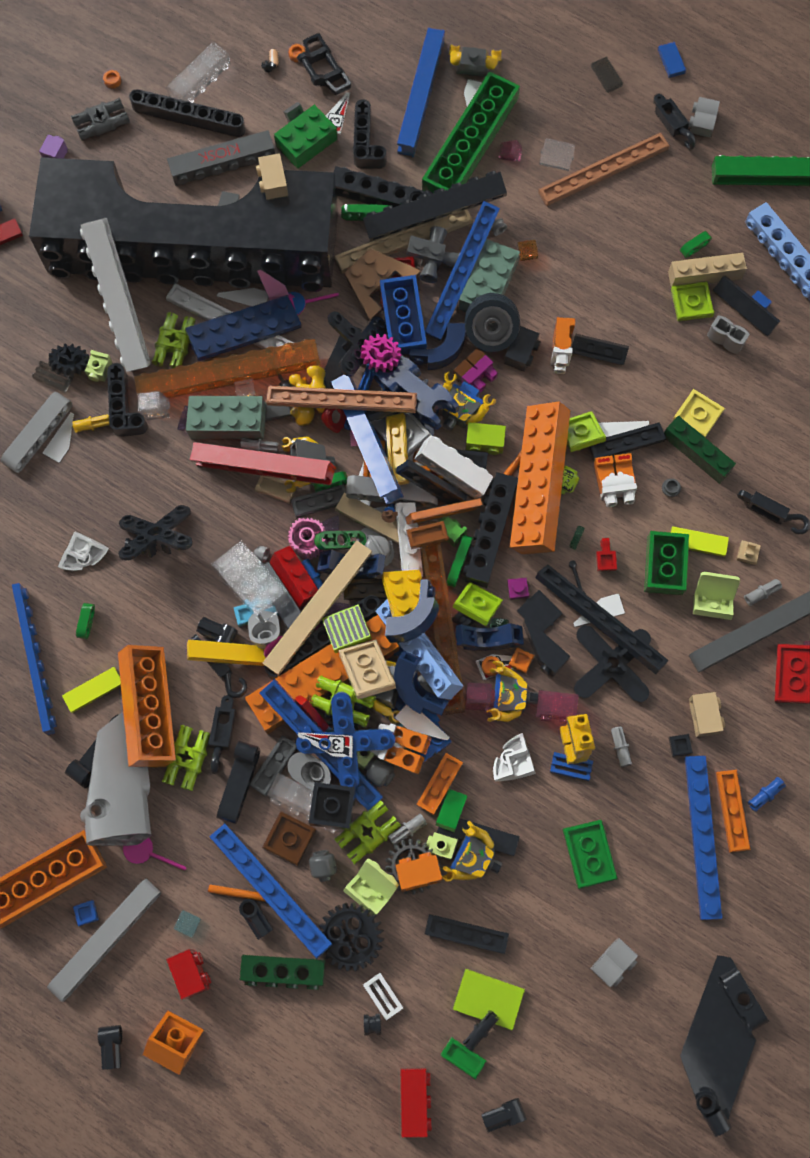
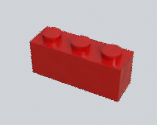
(293, 576)
(415, 1102)

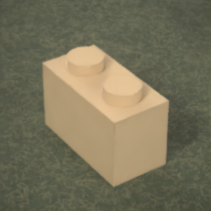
(273, 176)
(706, 714)

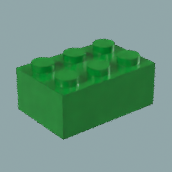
(306, 136)
(666, 563)

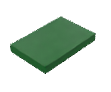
(589, 854)

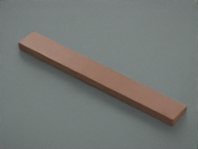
(603, 169)
(341, 399)

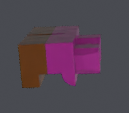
(475, 369)

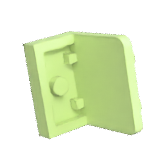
(715, 595)
(371, 887)

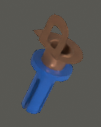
(389, 513)

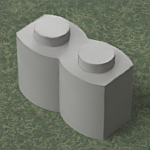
(705, 116)
(726, 333)
(614, 963)

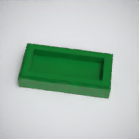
(451, 810)
(463, 1058)

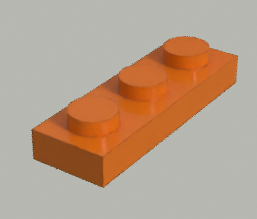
(439, 783)

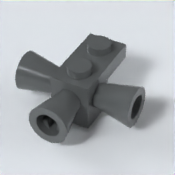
(431, 253)

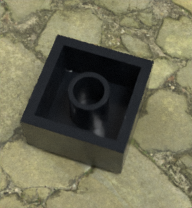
(332, 806)

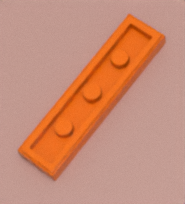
(442, 511)
(733, 811)

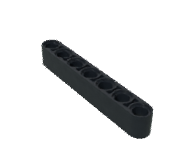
(176, 109)
(318, 645)

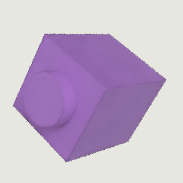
(53, 147)

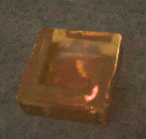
(527, 250)

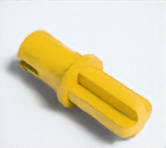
(90, 423)

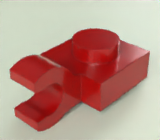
(605, 558)

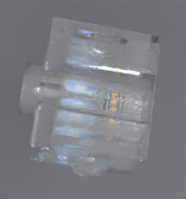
(153, 405)

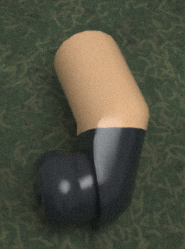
(270, 65)

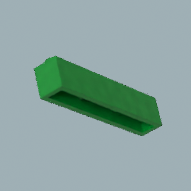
(761, 170)

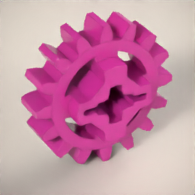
(380, 353)

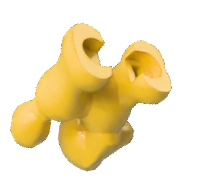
(305, 415)

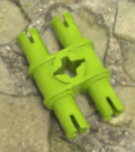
(178, 337)
(338, 686)
(192, 767)
(378, 833)

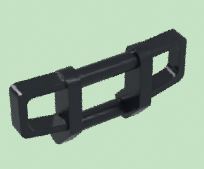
(308, 58)

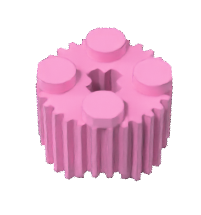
(300, 529)

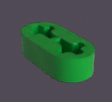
(695, 244)
(338, 479)
(85, 621)

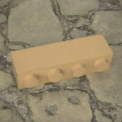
(707, 269)

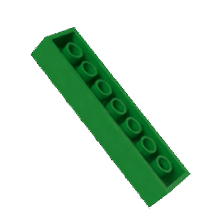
(472, 134)

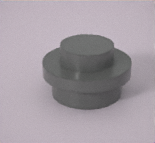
(671, 487)

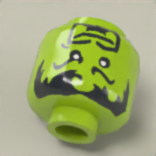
(570, 480)

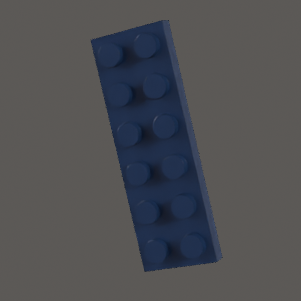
(243, 328)

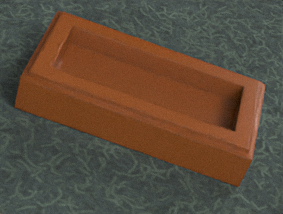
(427, 535)

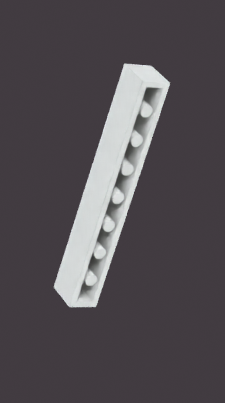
(115, 294)

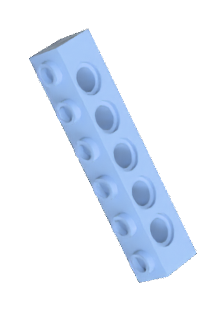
(787, 242)
(432, 666)

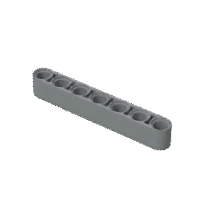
(104, 940)

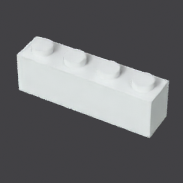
(454, 467)

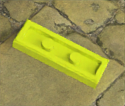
(704, 542)
(92, 690)

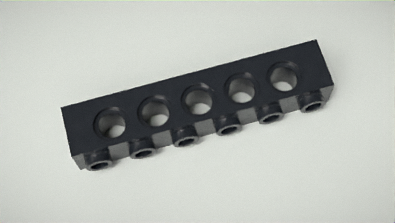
(372, 195)
(481, 575)

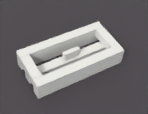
(373, 981)

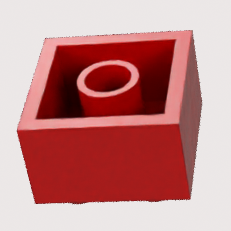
(189, 973)

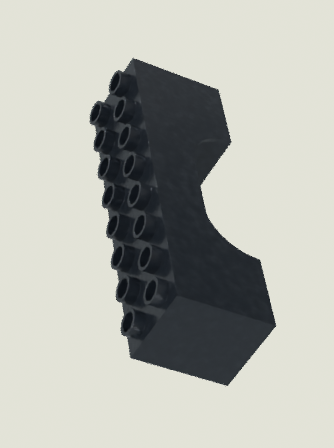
(202, 243)

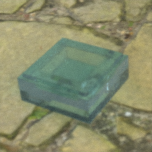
(187, 923)

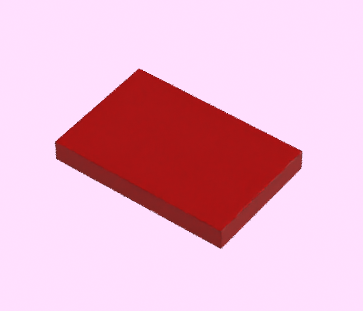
(793, 674)

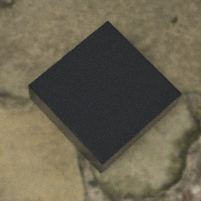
(680, 745)

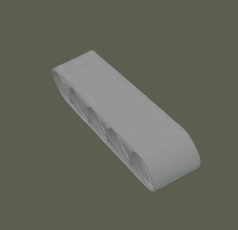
(36, 432)
(364, 489)

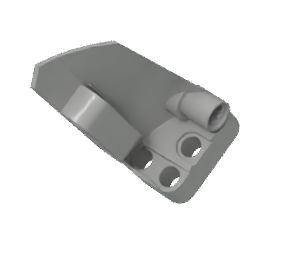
(116, 793)

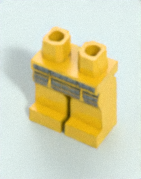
(580, 738)

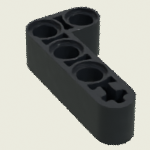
(363, 133)
(121, 399)
(81, 770)
(237, 787)

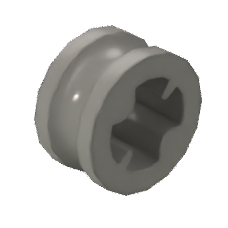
(498, 227)

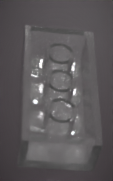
(252, 582)

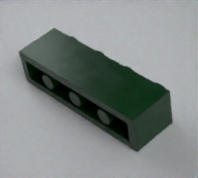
(699, 449)

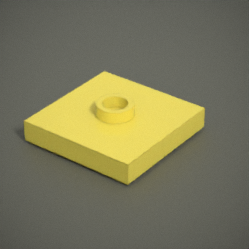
(700, 412)

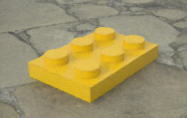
(402, 590)

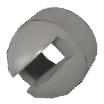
(262, 553)

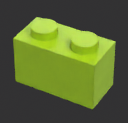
(485, 438)

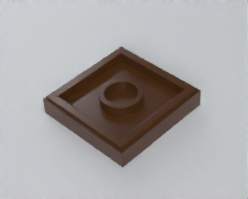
(289, 838)

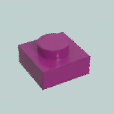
(518, 588)

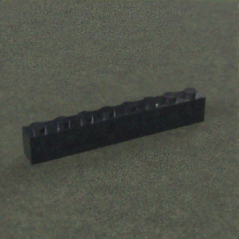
(434, 206)

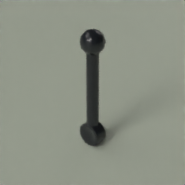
(572, 564)

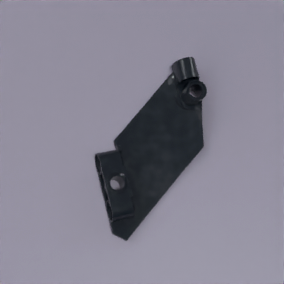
(721, 1042)

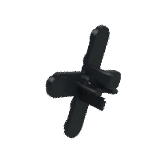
(352, 359)
(147, 530)
(603, 672)

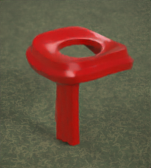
(327, 420)

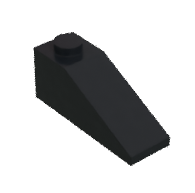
(547, 652)

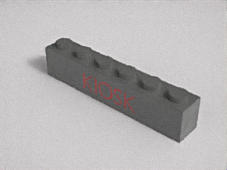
(220, 158)

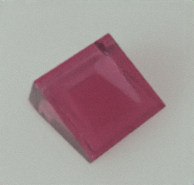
(510, 150)

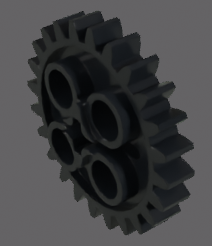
(366, 929)

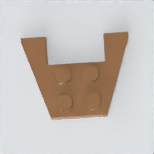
(366, 275)

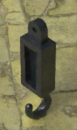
(674, 122)
(773, 510)
(225, 673)
(221, 733)

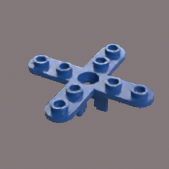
(362, 739)

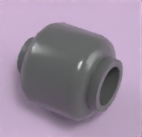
(380, 772)
(322, 865)

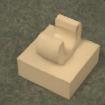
(748, 552)

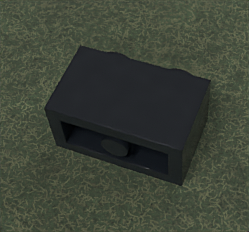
(521, 350)

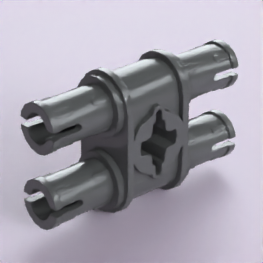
(100, 127)

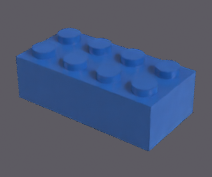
(403, 313)

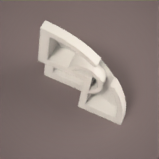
(82, 552)
(514, 761)

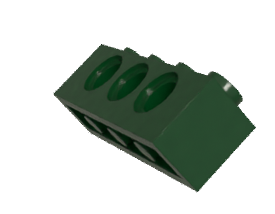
(250, 964)

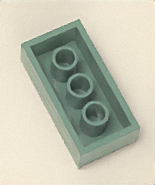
(491, 272)
(226, 417)

